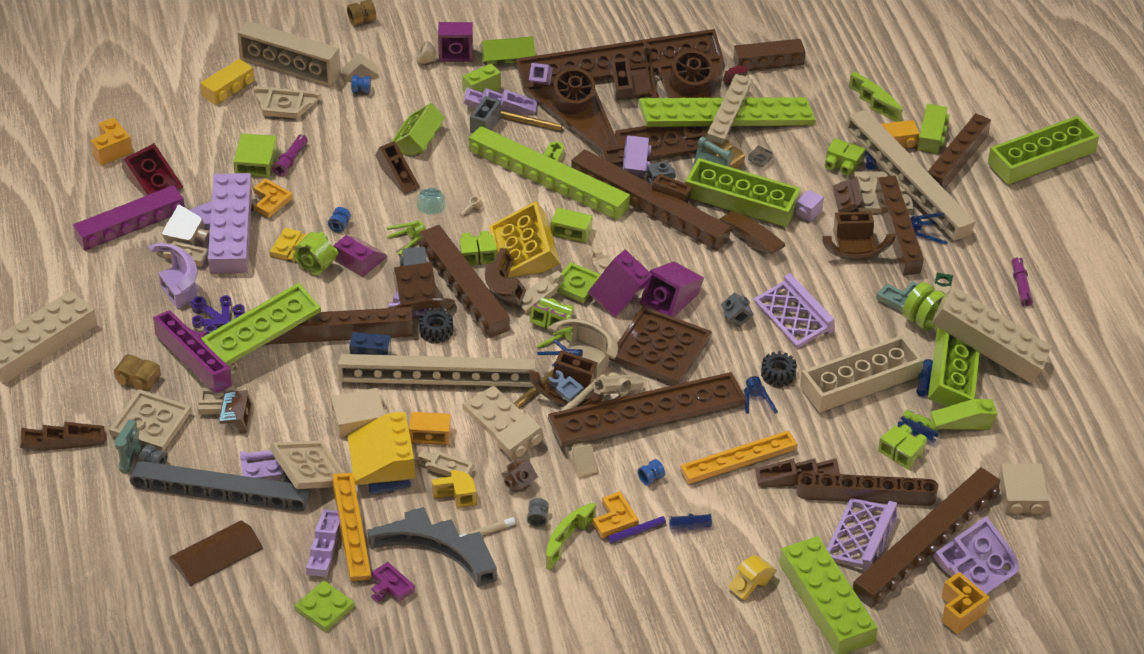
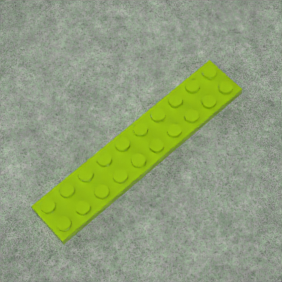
(702, 111)

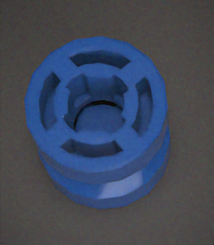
(361, 84)
(339, 219)
(652, 471)

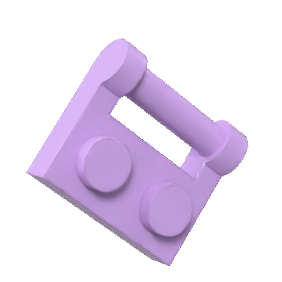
(265, 469)

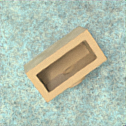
(519, 437)

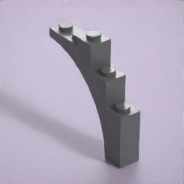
(441, 537)

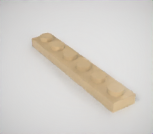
(729, 109)

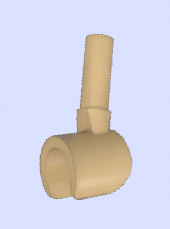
(474, 203)

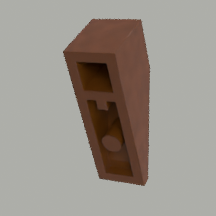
(396, 167)

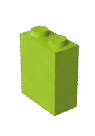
(255, 154)

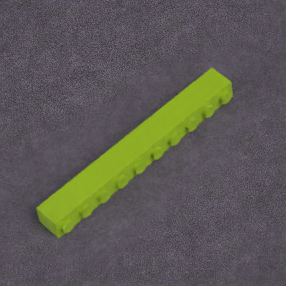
(549, 172)

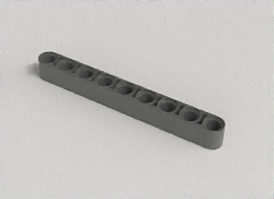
(219, 486)

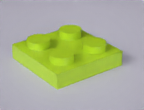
(577, 282)
(324, 606)

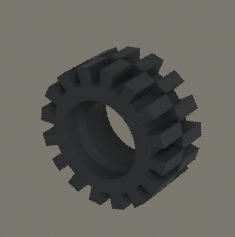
(436, 333)
(781, 361)

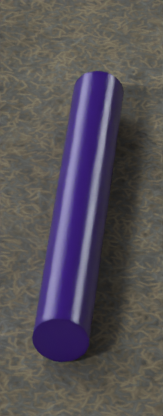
(636, 529)

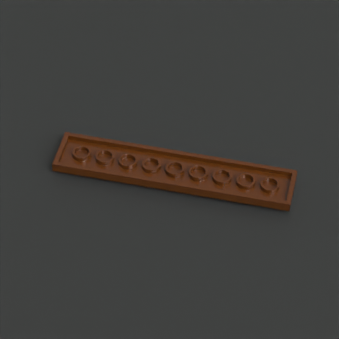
(646, 409)

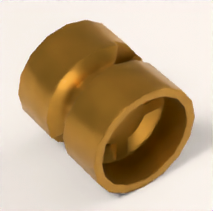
(361, 12)

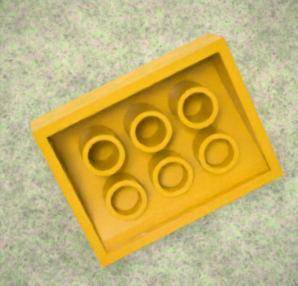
(527, 239)
(382, 450)

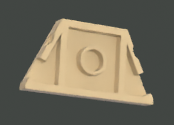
(284, 102)

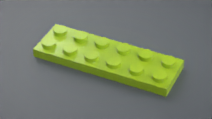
(262, 324)

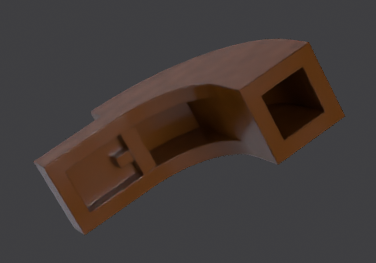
(506, 290)

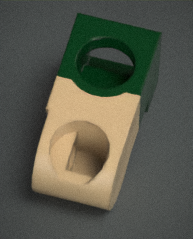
(943, 287)

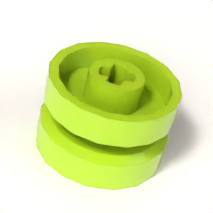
(922, 305)

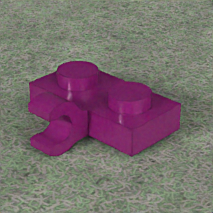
(390, 581)

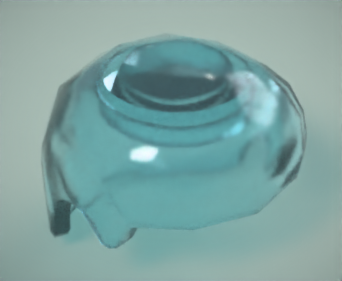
(430, 200)

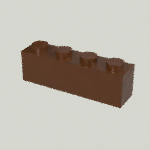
(770, 54)

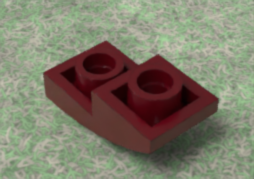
(729, 75)

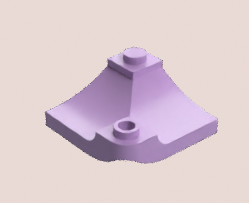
(979, 556)

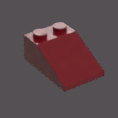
(150, 171)

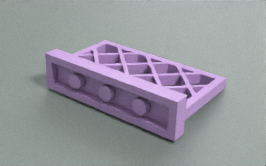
(809, 305)
(877, 537)

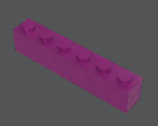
(127, 218)
(192, 351)

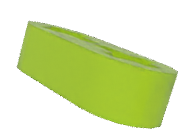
(555, 146)

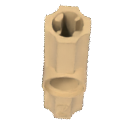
(618, 384)

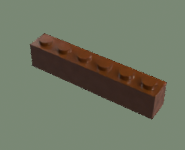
(960, 150)
(899, 223)

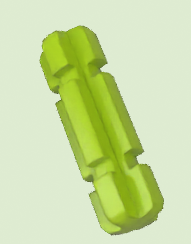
(927, 422)

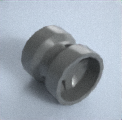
(150, 454)
(537, 512)

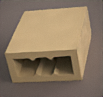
(356, 409)
(1023, 489)

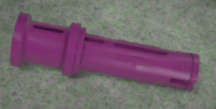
(286, 159)

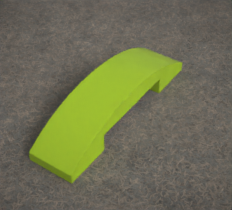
(579, 518)

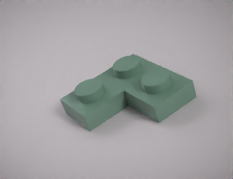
(894, 296)

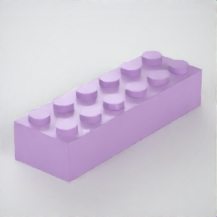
(230, 223)

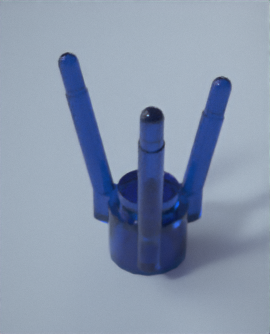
(917, 222)
(755, 388)

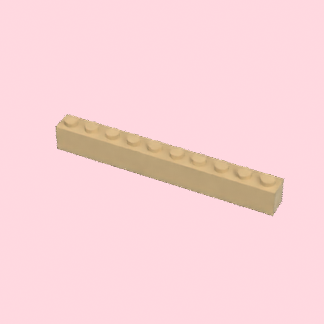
(910, 174)
(435, 370)

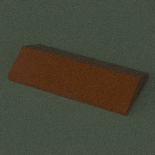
(216, 552)

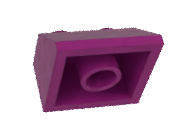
(358, 255)

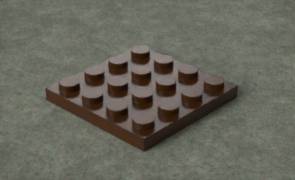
(661, 345)

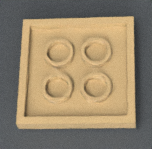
(868, 184)
(156, 418)
(306, 463)

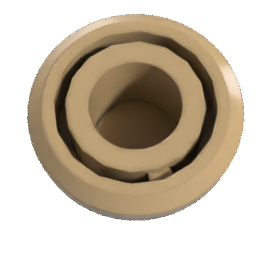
(426, 53)

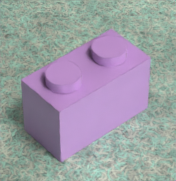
(636, 155)

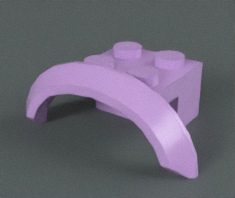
(180, 279)

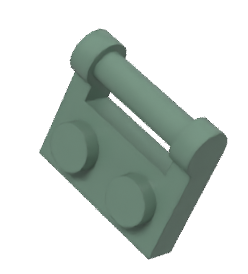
(703, 143)
(128, 445)

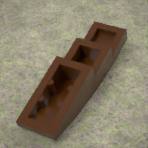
(754, 233)
(56, 437)
(787, 472)

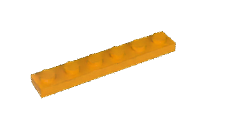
(738, 457)
(351, 527)

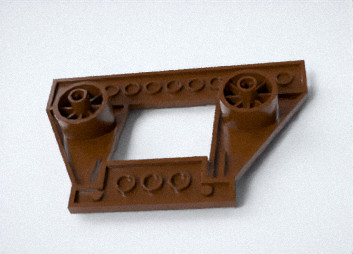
(574, 74)

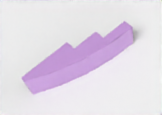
(509, 100)
(324, 544)

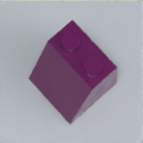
(620, 283)
(671, 288)

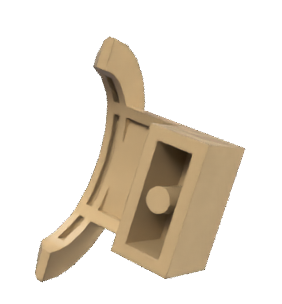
(593, 339)

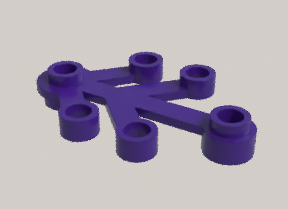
(200, 306)

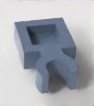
(566, 388)

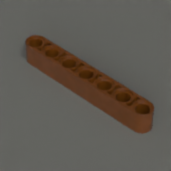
(867, 488)

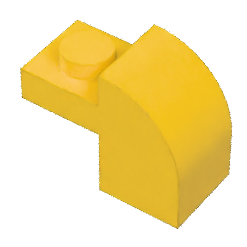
(458, 485)
(751, 573)

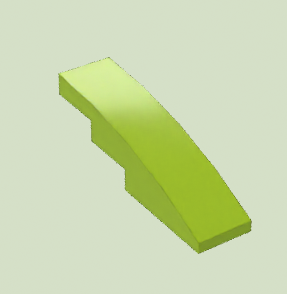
(878, 98)

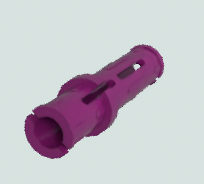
(1020, 275)

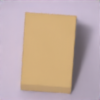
(361, 67)

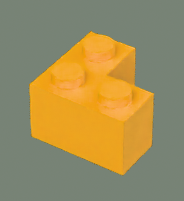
(112, 142)
(964, 601)

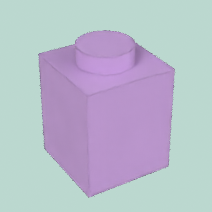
(540, 74)
(809, 206)

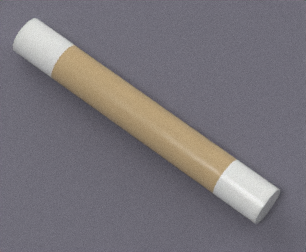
(493, 527)

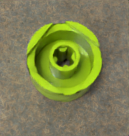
(315, 253)

